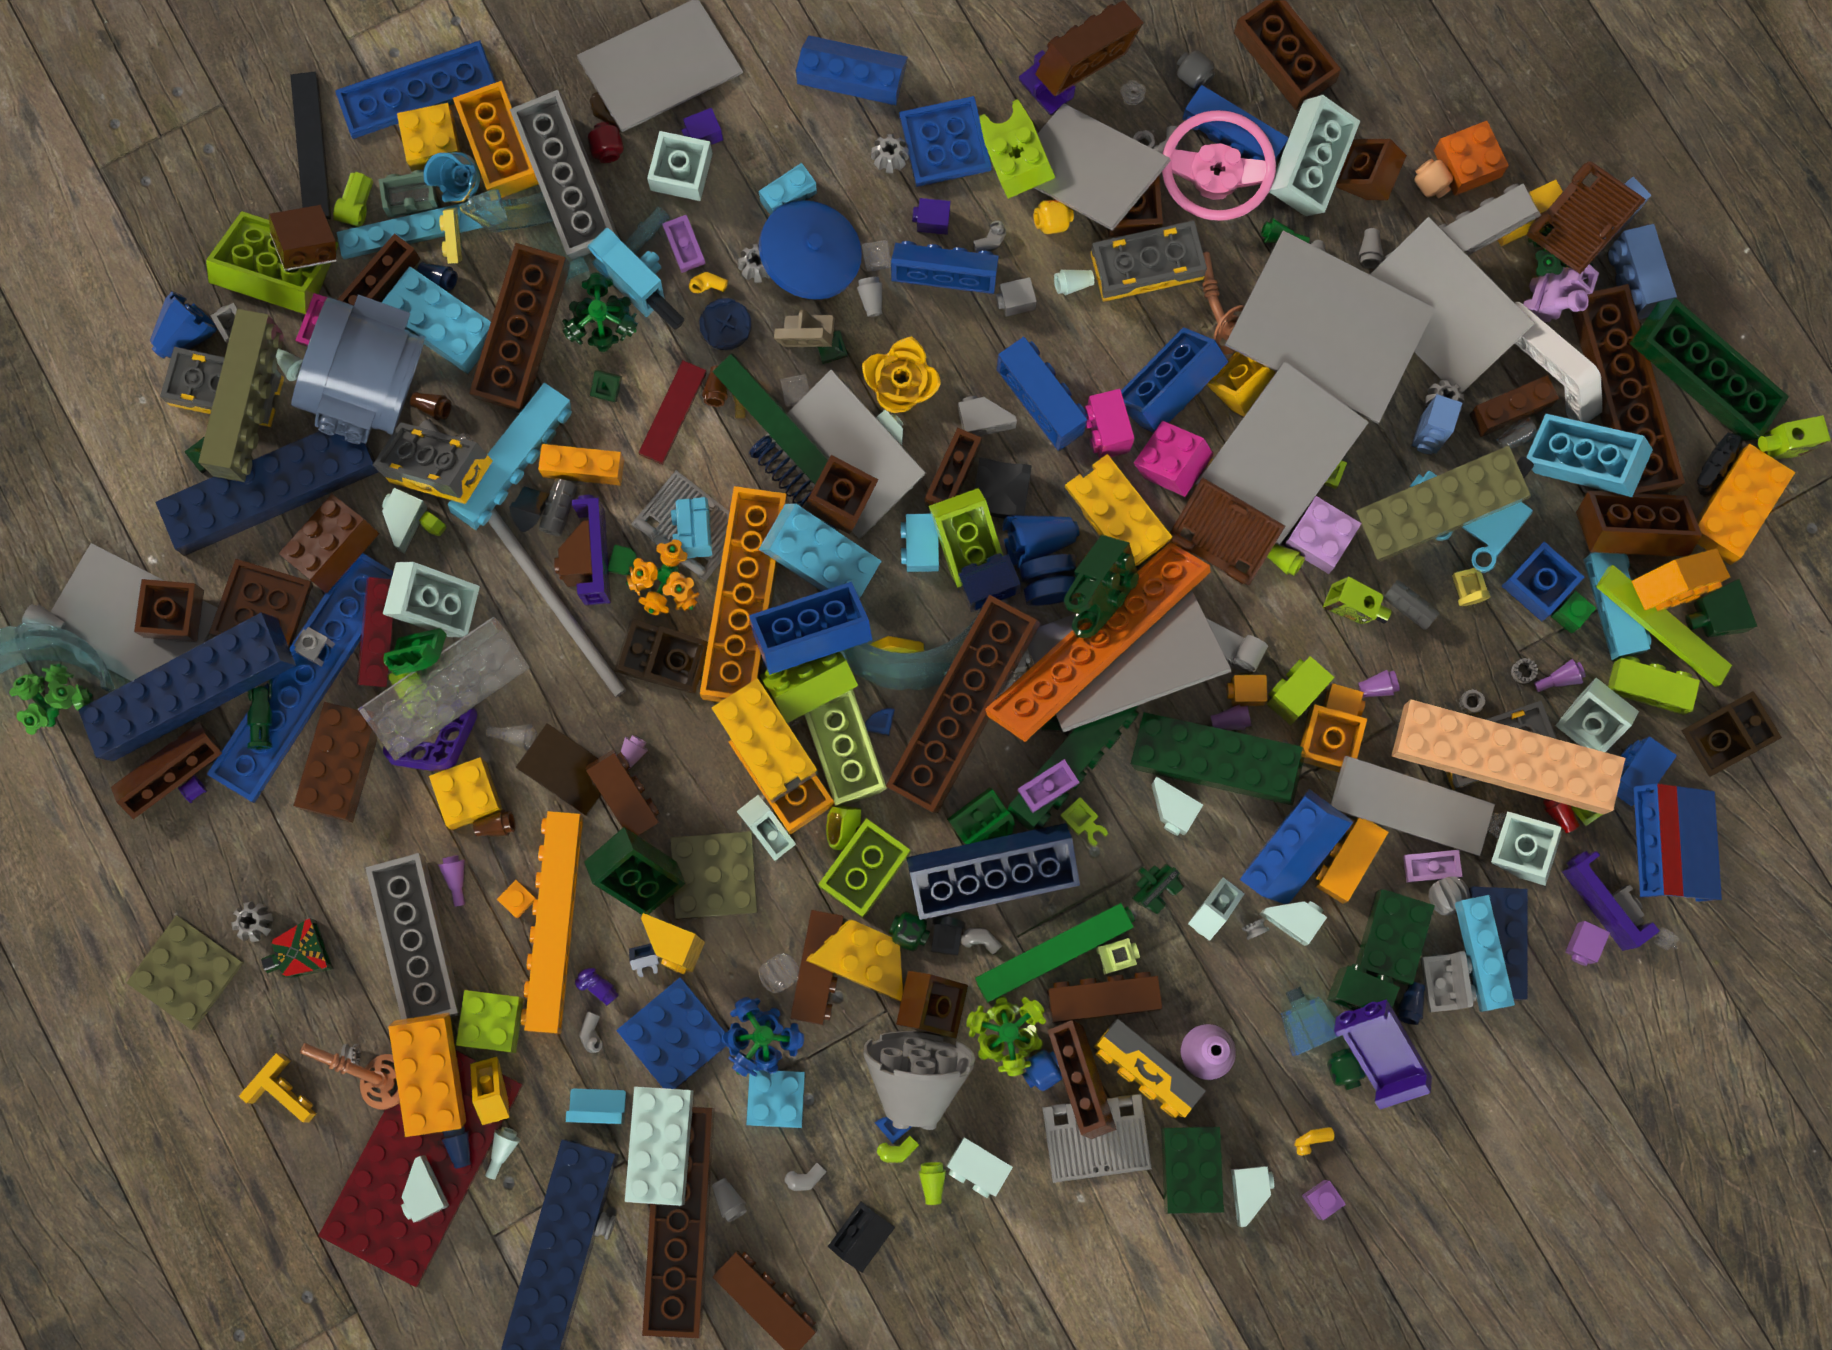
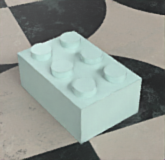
(431, 599)

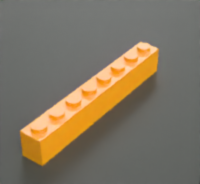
(553, 922)

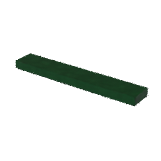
(772, 417)

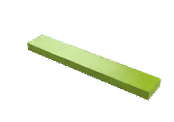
(1665, 628)

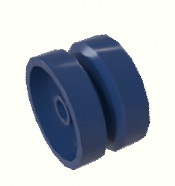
(1048, 578)

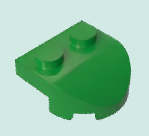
(415, 652)
(982, 819)

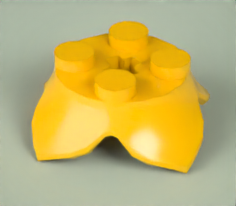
(906, 359)

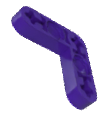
(437, 750)

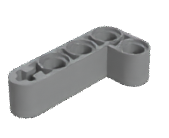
(1240, 652)

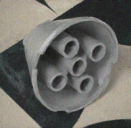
(917, 1075)

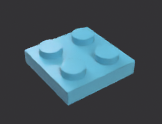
(776, 1099)

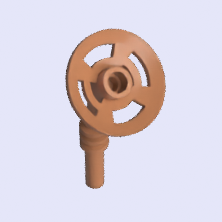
(1225, 321)
(375, 1078)

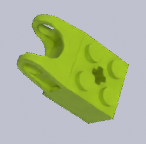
(1016, 152)

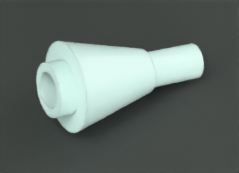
(289, 364)
(503, 1145)

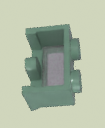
(407, 194)

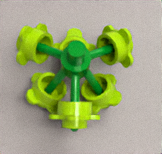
(1025, 1039)

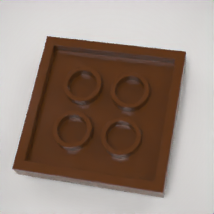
(264, 590)

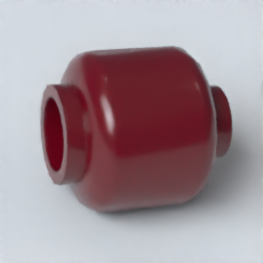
(605, 142)

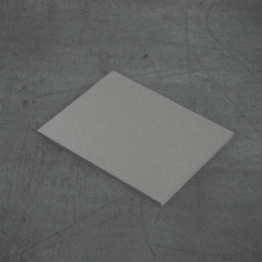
(1331, 325)
(1163, 660)

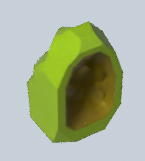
(842, 825)

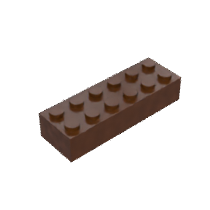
(520, 327)

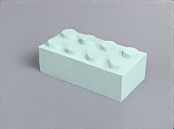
(1314, 155)
(659, 1146)

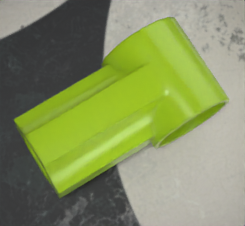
(352, 206)

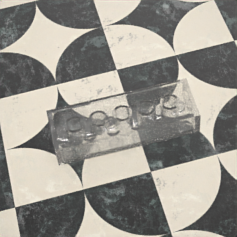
(446, 690)

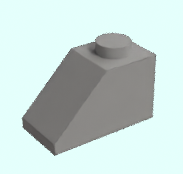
(984, 417)

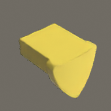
(1470, 587)

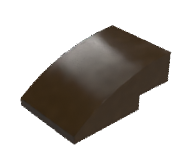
(662, 656)
(1731, 734)
(561, 768)

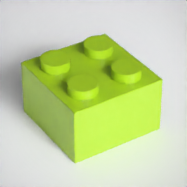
(1304, 685)
(490, 1021)

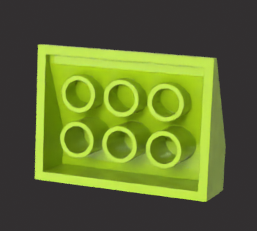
(251, 266)

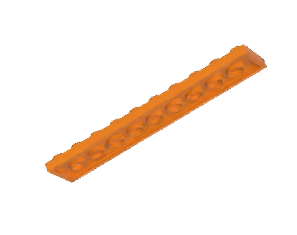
(1079, 660)

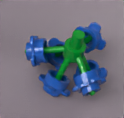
(766, 1025)

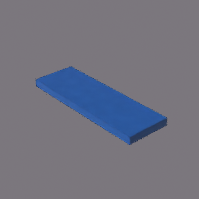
(427, 83)

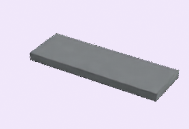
(1412, 805)

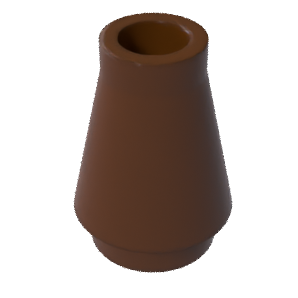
(714, 391)
(433, 405)
(496, 824)

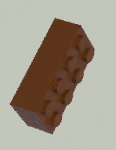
(1088, 47)
(1287, 51)
(1638, 524)
(336, 763)

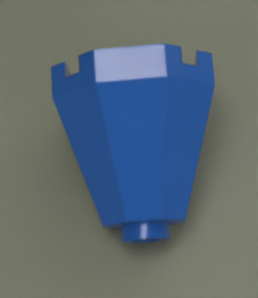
(180, 326)

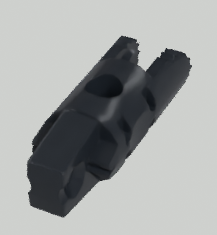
(1719, 463)

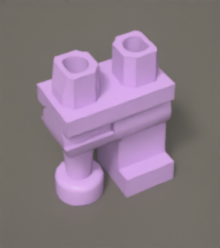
(1561, 292)

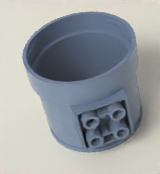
(357, 368)

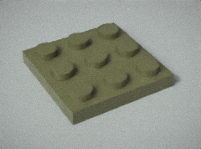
(716, 875)
(185, 972)

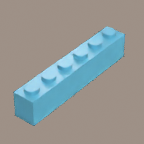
(513, 453)

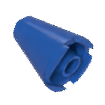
(1037, 536)

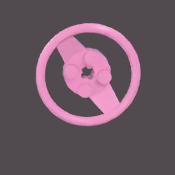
(1235, 170)

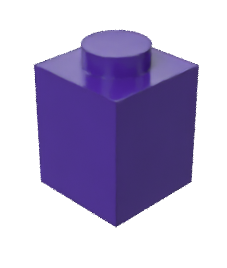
(703, 127)
(932, 216)

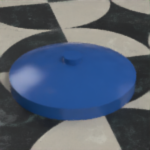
(810, 249)

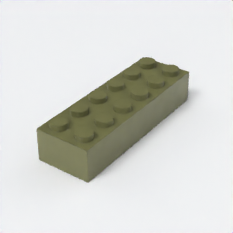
(241, 396)
(1444, 503)

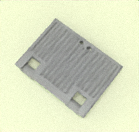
(660, 510)
(1080, 1157)

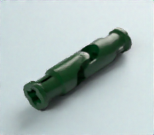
(260, 717)

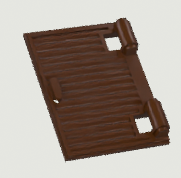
(1585, 216)
(1226, 531)

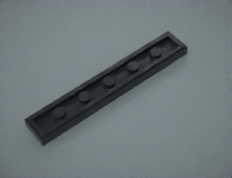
(310, 141)

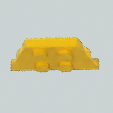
(863, 958)

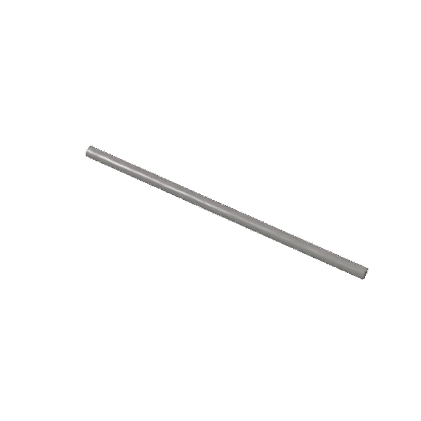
(551, 596)

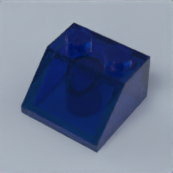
(992, 578)

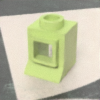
(1118, 956)

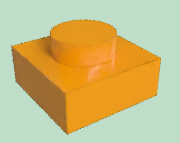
(516, 899)

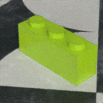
(1654, 685)

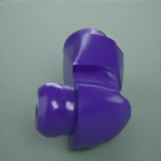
(596, 985)

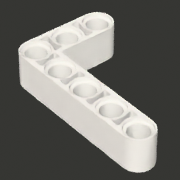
(1567, 365)

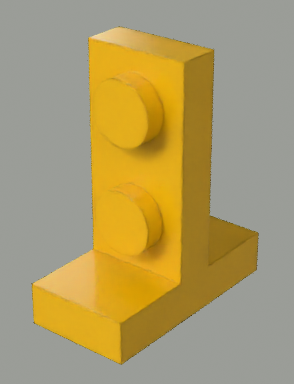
(278, 1088)

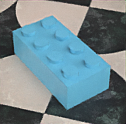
(444, 320)
(1589, 454)
(817, 551)

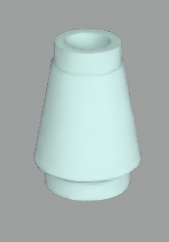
(1072, 280)

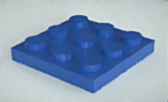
(945, 141)
(673, 1035)

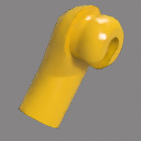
(706, 281)
(1312, 1137)

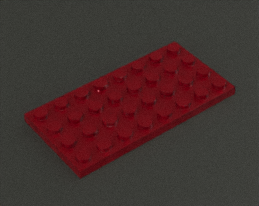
(369, 1209)

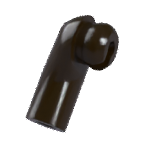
(600, 110)

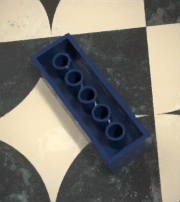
(993, 871)

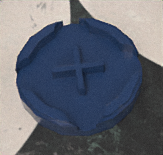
(725, 324)

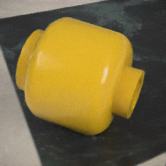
(1052, 216)

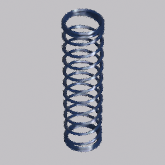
(765, 448)

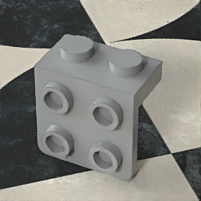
(1448, 982)

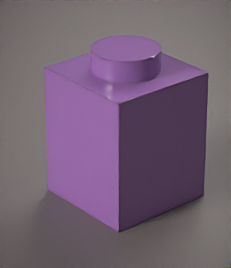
(1587, 943)
(1323, 1199)

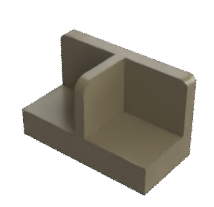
(806, 331)

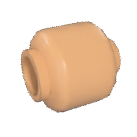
(1433, 178)

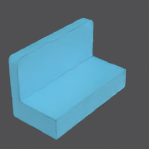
(597, 1106)

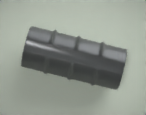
(558, 507)
(1411, 605)

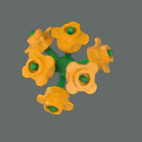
(671, 580)

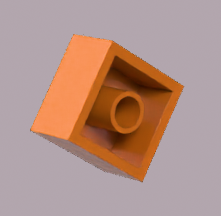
(1472, 157)

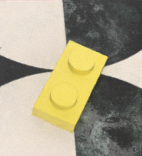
(452, 246)

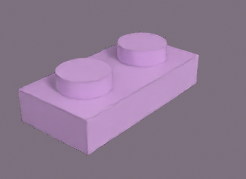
(1432, 866)

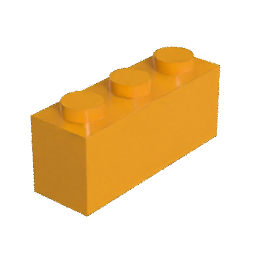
(581, 464)
(1350, 859)

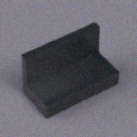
(861, 1237)

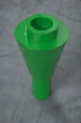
(1272, 230)

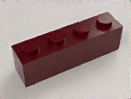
(375, 634)

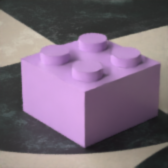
(1323, 534)

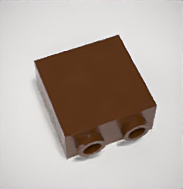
(302, 237)

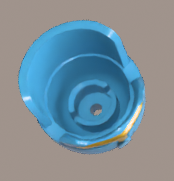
(454, 174)

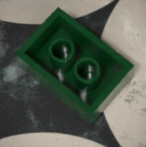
(634, 872)
(1394, 936)
(1192, 1170)

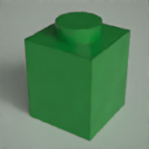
(1573, 612)

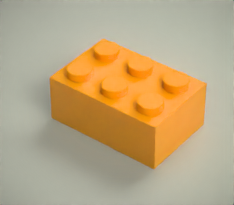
(1681, 580)

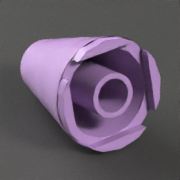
(1197, 1052)

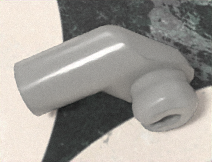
(980, 936)

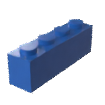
(1230, 133)

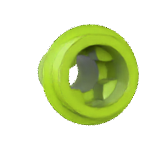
(1286, 559)
(932, 1180)

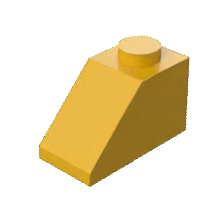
(489, 1091)

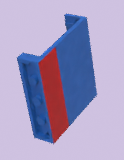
(1677, 842)

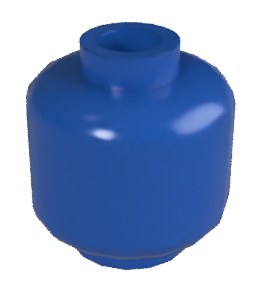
(1043, 1070)

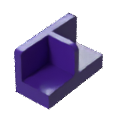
(1040, 91)

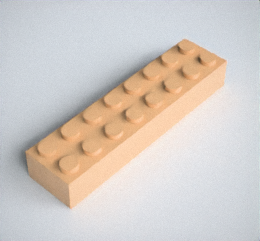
(1508, 757)

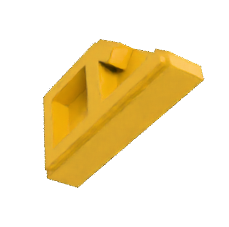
(898, 645)

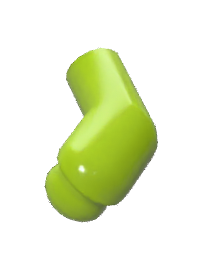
(897, 1154)

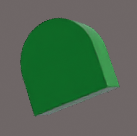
(621, 560)

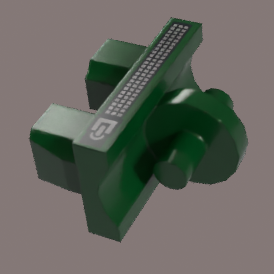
(1154, 883)

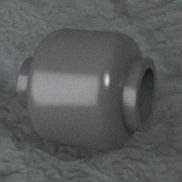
(1195, 69)

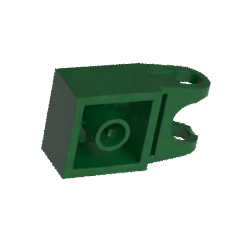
(1101, 584)

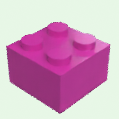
(1109, 424)
(1173, 458)

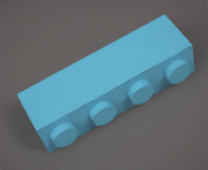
(1621, 631)
(1485, 952)

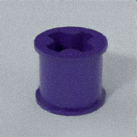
(192, 789)

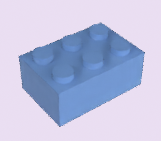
(1642, 265)

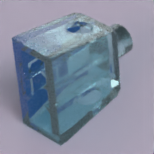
(1307, 1022)

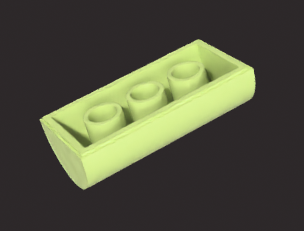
(845, 750)

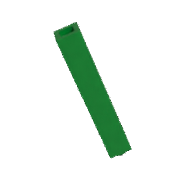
(1055, 952)

